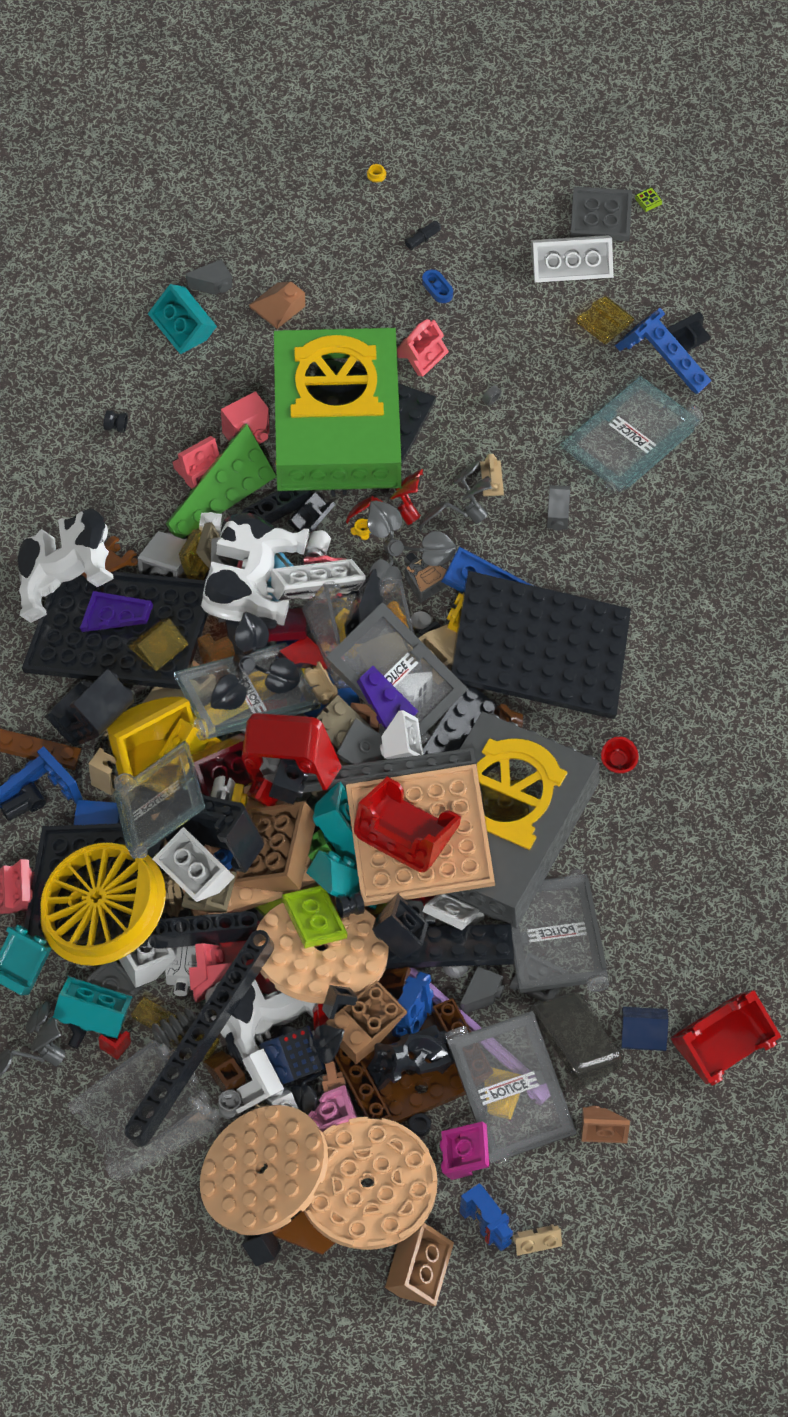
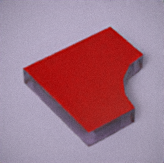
(303, 654)

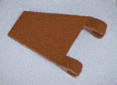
(112, 560)
(304, 1234)

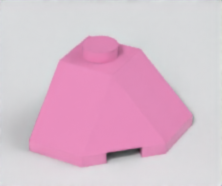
(333, 1109)

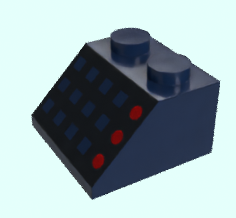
(293, 1055)

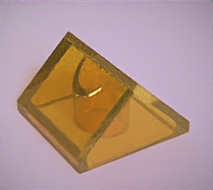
(159, 644)
(502, 807)

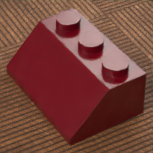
(221, 760)

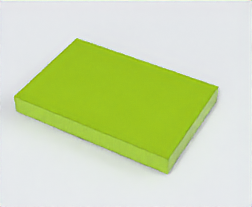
(314, 916)

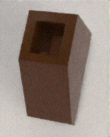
(225, 1071)

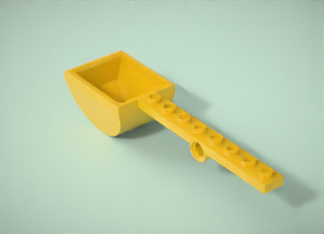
(143, 731)

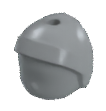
(455, 971)

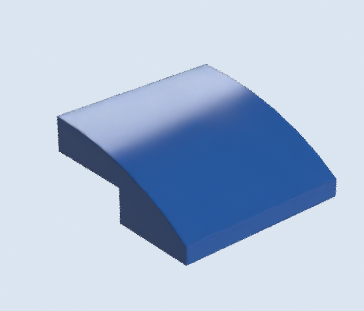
(96, 813)

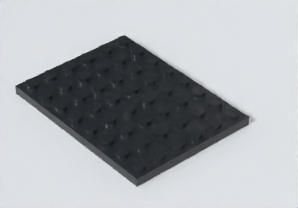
(541, 645)
(66, 651)

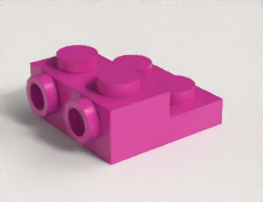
(464, 1150)

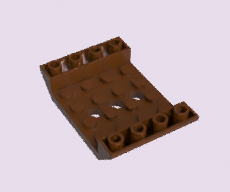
(400, 1099)

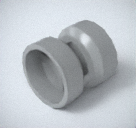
(228, 1100)

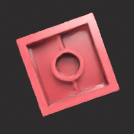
(249, 411)

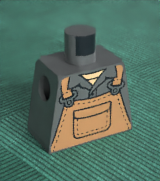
(423, 578)

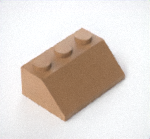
(420, 1266)

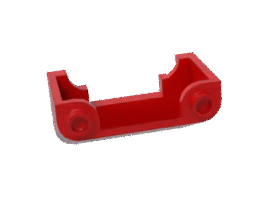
(402, 828)
(726, 1036)

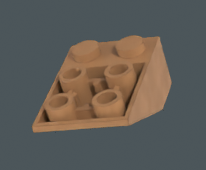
(367, 1021)

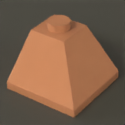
(279, 303)
(603, 1126)

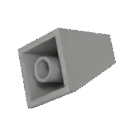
(162, 556)

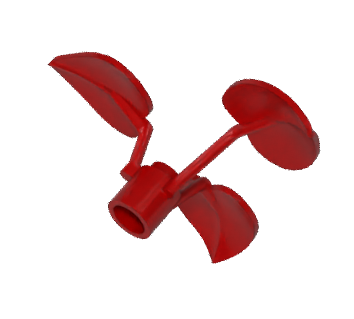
(406, 508)

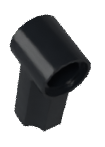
(27, 799)

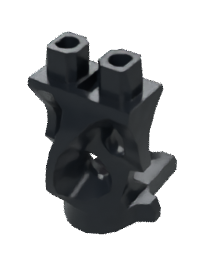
(394, 1057)

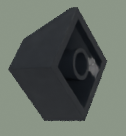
(400, 927)

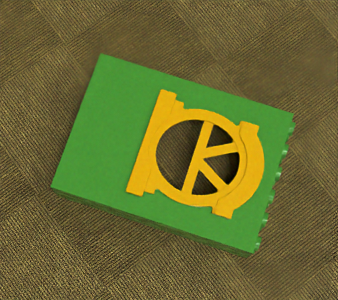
(340, 444)

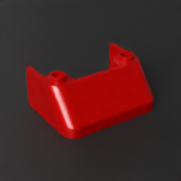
(290, 738)

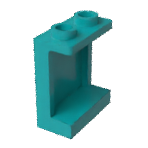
(22, 959)

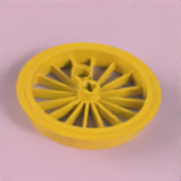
(144, 918)

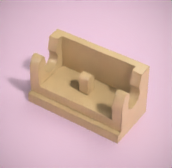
(100, 772)

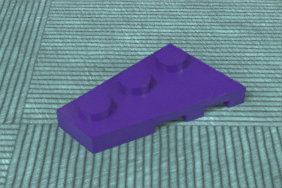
(114, 611)
(383, 697)

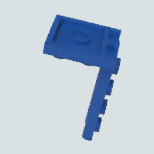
(668, 348)
(34, 770)

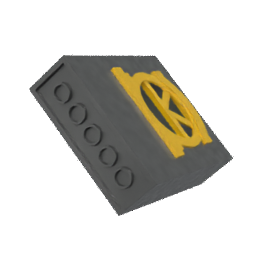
(529, 846)

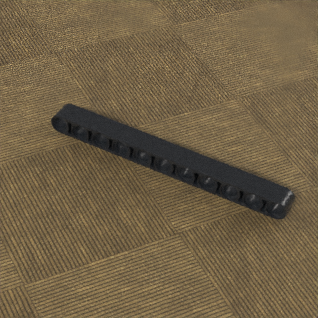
(199, 1048)

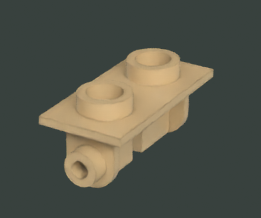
(492, 468)
(319, 677)
(173, 897)
(545, 1238)

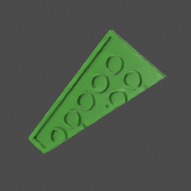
(228, 480)

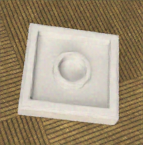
(451, 911)

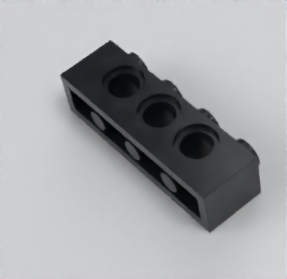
(283, 786)

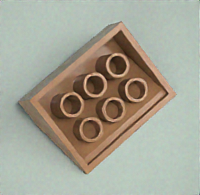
(287, 842)

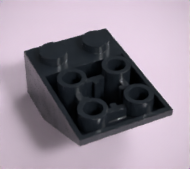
(365, 602)

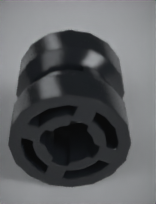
(115, 421)
(350, 905)

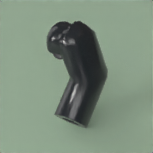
(77, 1037)

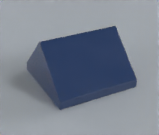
(644, 1028)

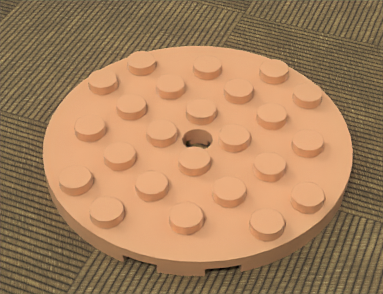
(309, 972)
(401, 1189)
(266, 1201)

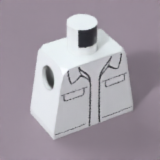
(178, 971)

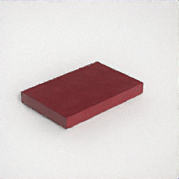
(293, 629)

